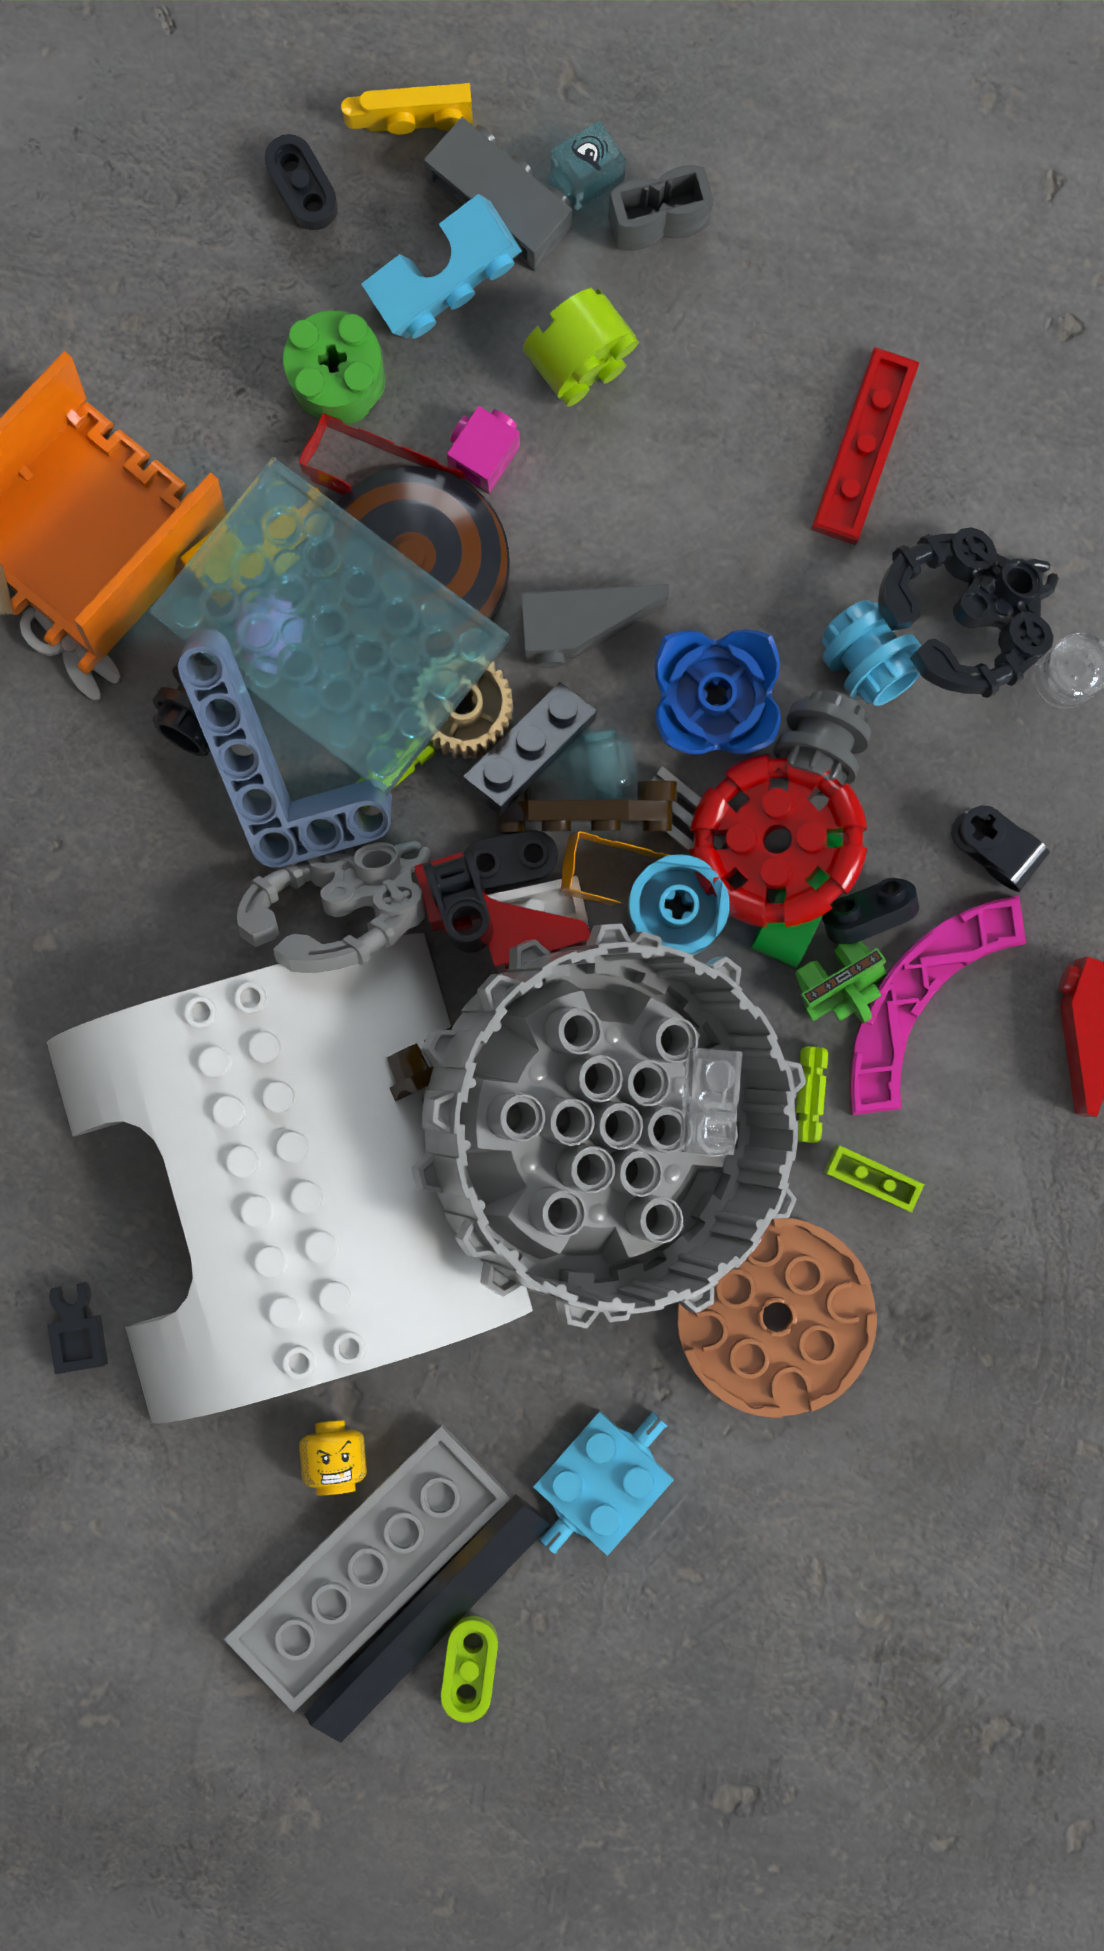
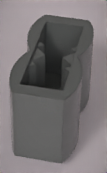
(667, 207)

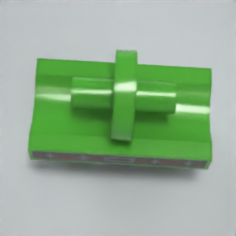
(846, 990)

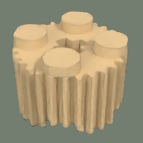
(479, 730)

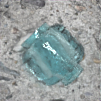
(603, 764)

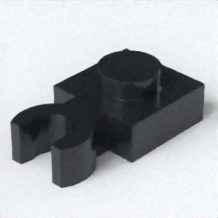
(76, 1340)

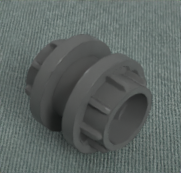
(825, 736)

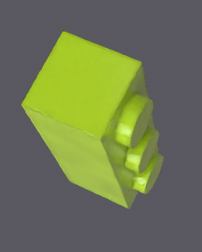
(873, 1178)

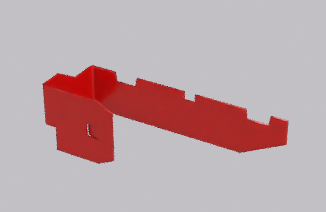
(327, 480)

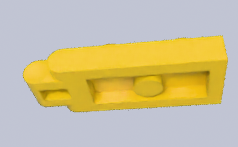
(408, 109)

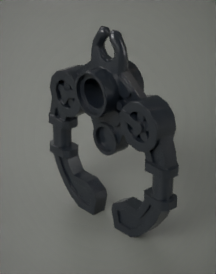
(997, 595)

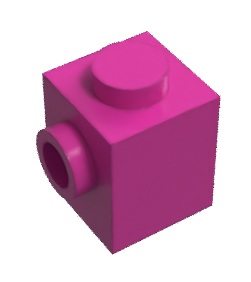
(484, 447)

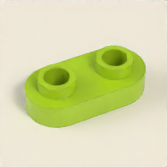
(470, 1667)

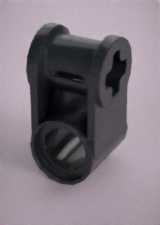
(1004, 851)
(459, 893)

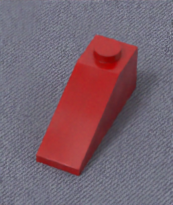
(1084, 1032)

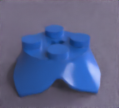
(740, 663)

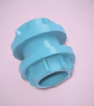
(871, 653)

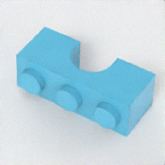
(479, 250)

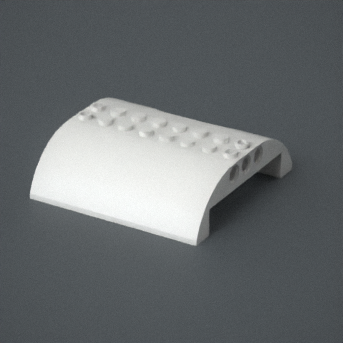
(285, 1177)

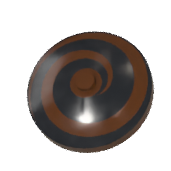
(439, 527)

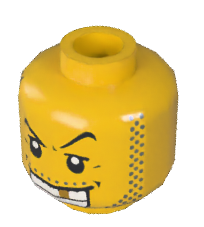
(332, 1458)

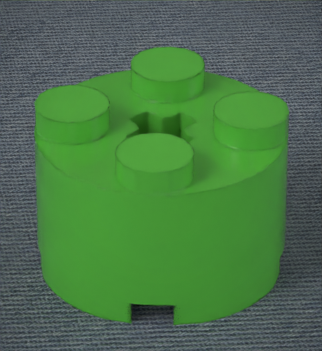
(327, 341)

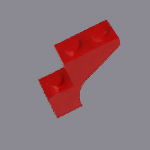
(510, 923)

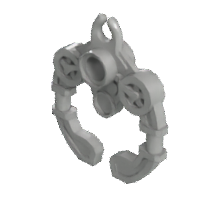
(349, 881)

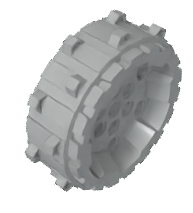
(503, 1180)

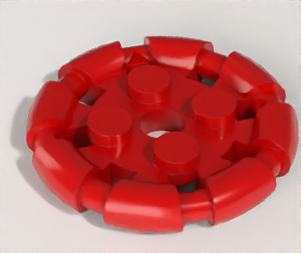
(793, 868)

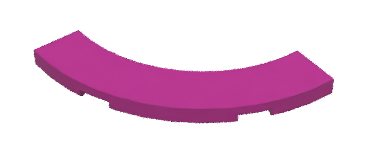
(910, 986)

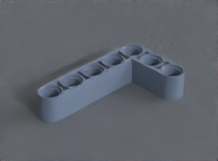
(261, 772)

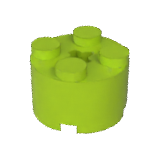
(581, 345)

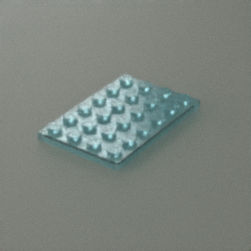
(332, 625)

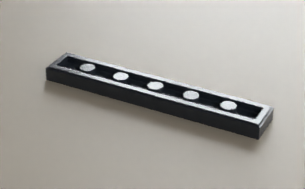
(427, 1619)

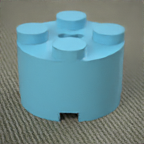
(671, 878)

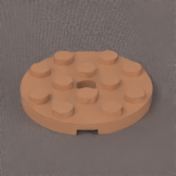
(814, 1353)

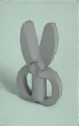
(71, 653)

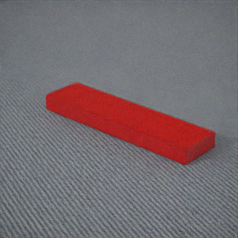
(865, 446)

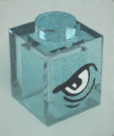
(587, 165)

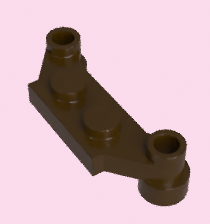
(651, 808)

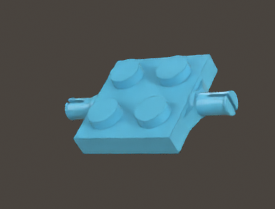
(603, 1482)

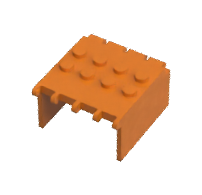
(82, 521)

